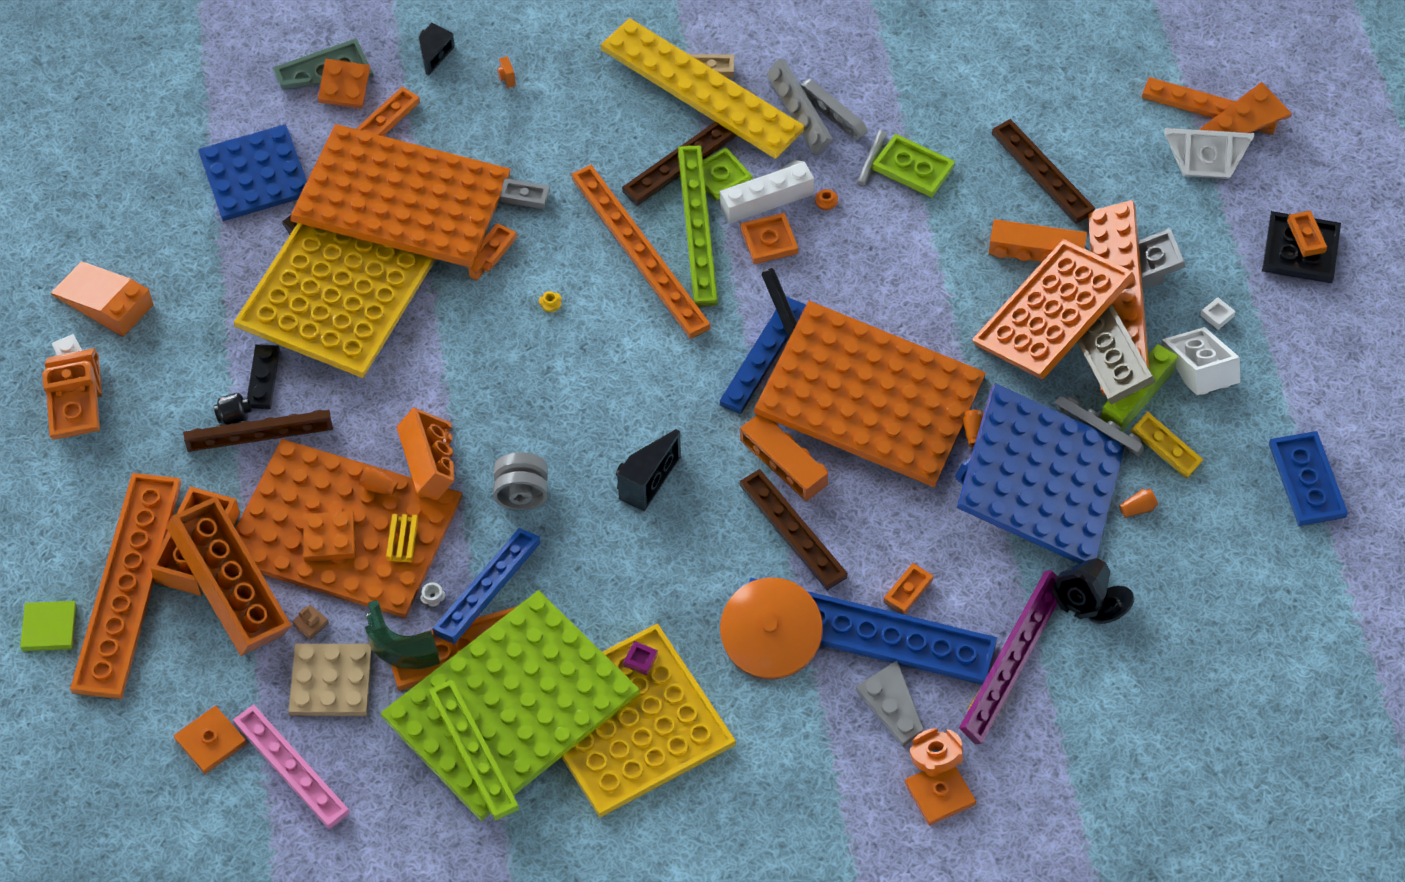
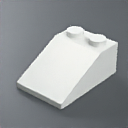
(1204, 361)

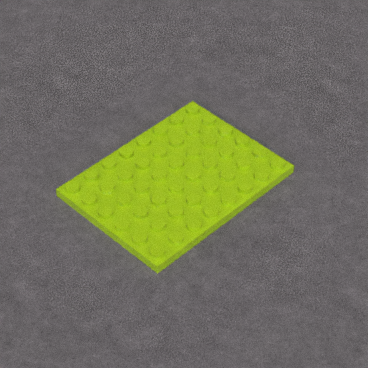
(531, 691)

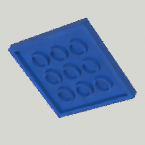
(253, 172)

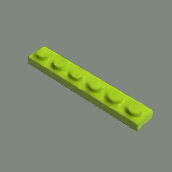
(474, 750)

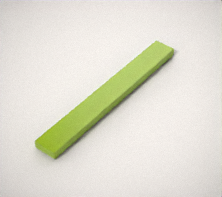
(697, 226)

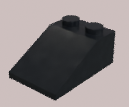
(647, 470)

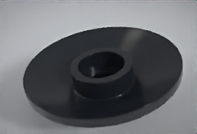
(1116, 604)

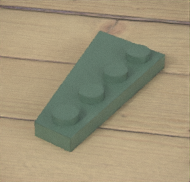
(309, 69)

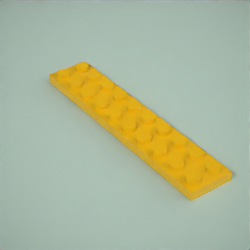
(702, 88)

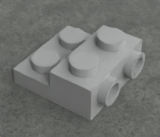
(1159, 257)

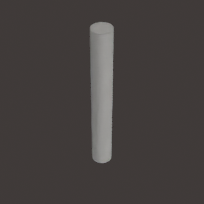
(873, 154)

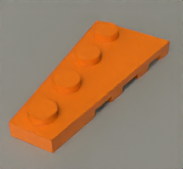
(1250, 113)

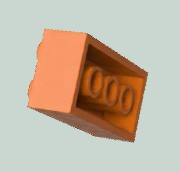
(169, 565)

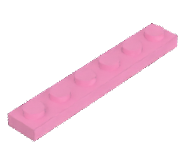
(291, 767)

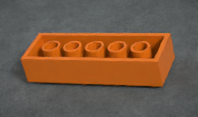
(228, 576)

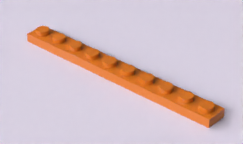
(641, 252)

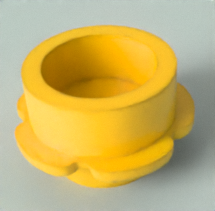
(550, 306)

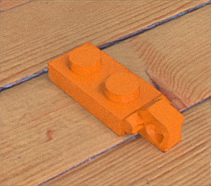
(491, 250)

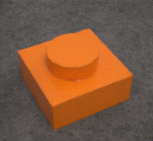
(506, 72)

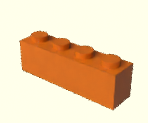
(1029, 240)
(784, 456)

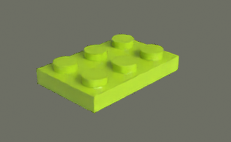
(913, 165)

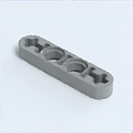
(834, 110)

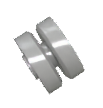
(520, 481)

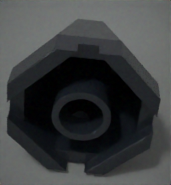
(1082, 588)

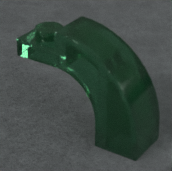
(399, 650)

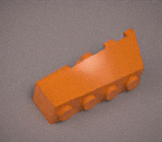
(427, 452)

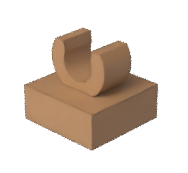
(310, 621)

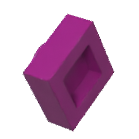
(640, 658)

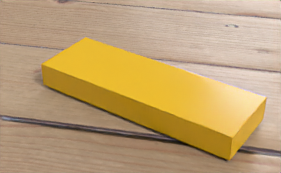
(1166, 445)

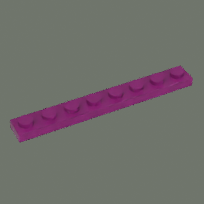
(1010, 660)

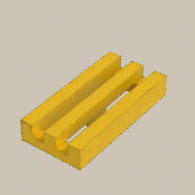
(404, 520)

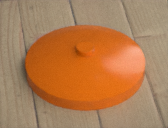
(771, 628)

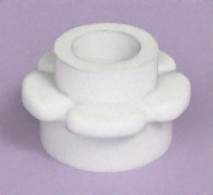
(432, 588)

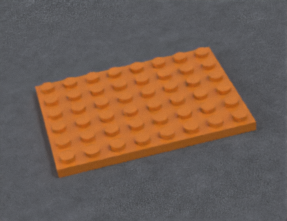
(401, 195)
(870, 393)
(316, 481)

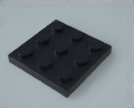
(1285, 258)

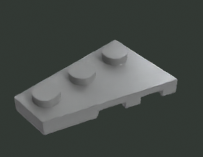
(891, 703)

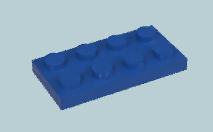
(1308, 478)

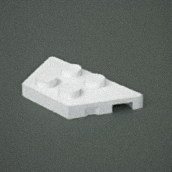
(1207, 152)

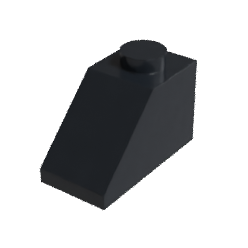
(435, 46)

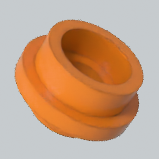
(826, 204)

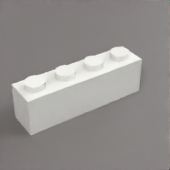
(767, 192)

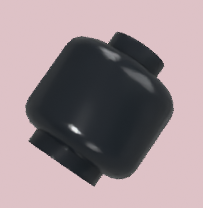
(232, 409)

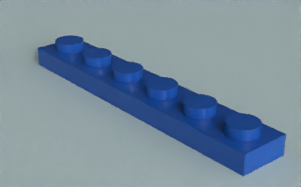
(758, 361)
(486, 586)

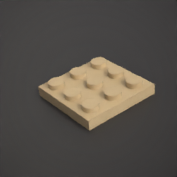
(330, 680)

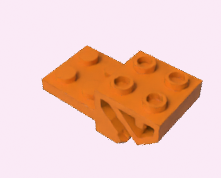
(72, 391)

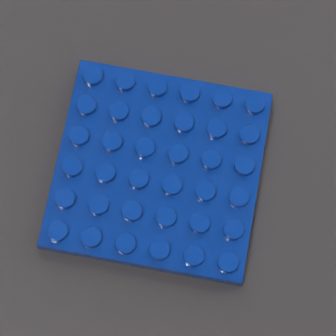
(1041, 475)

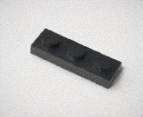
(263, 376)

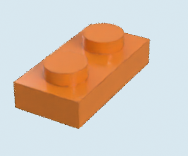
(1307, 233)
(908, 589)

